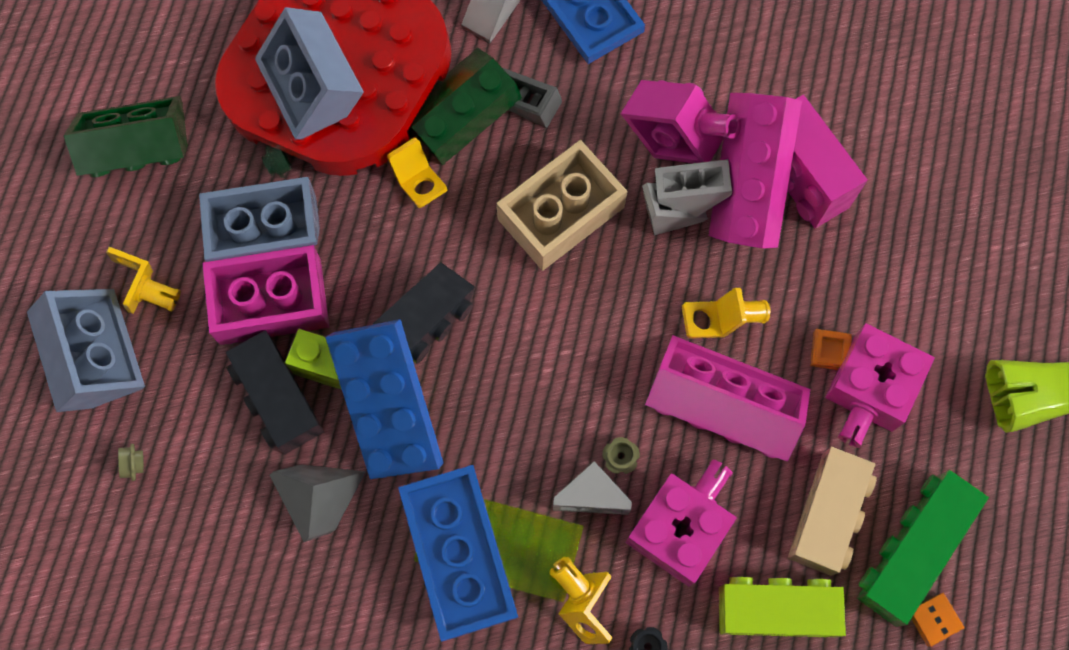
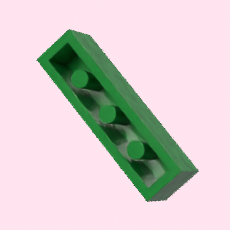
(921, 548)

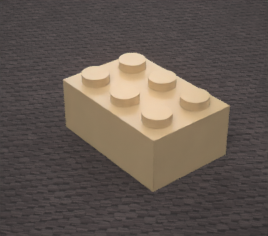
(561, 204)

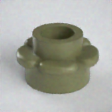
(624, 446)
(130, 462)

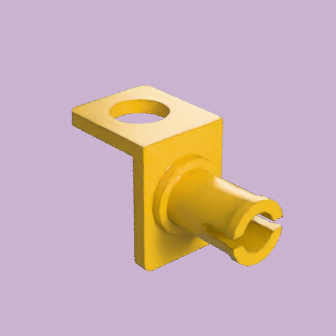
(412, 168)
(143, 287)
(725, 314)
(583, 594)

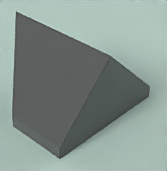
(316, 496)

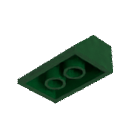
(464, 105)
(127, 137)

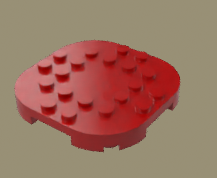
(393, 51)

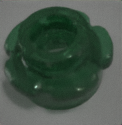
(276, 161)

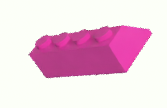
(758, 170)
(730, 398)

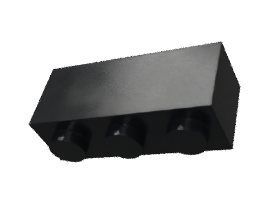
(431, 309)
(273, 393)

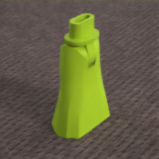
(1027, 392)

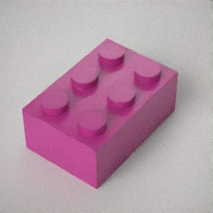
(822, 172)
(265, 292)

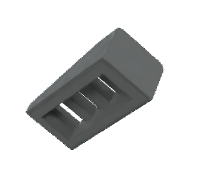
(543, 104)

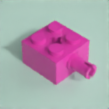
(677, 121)
(868, 399)
(698, 510)

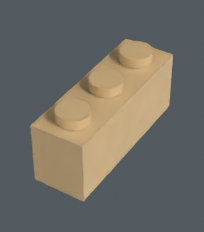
(833, 512)

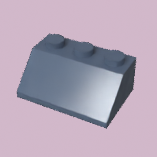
(307, 72)
(259, 219)
(84, 348)

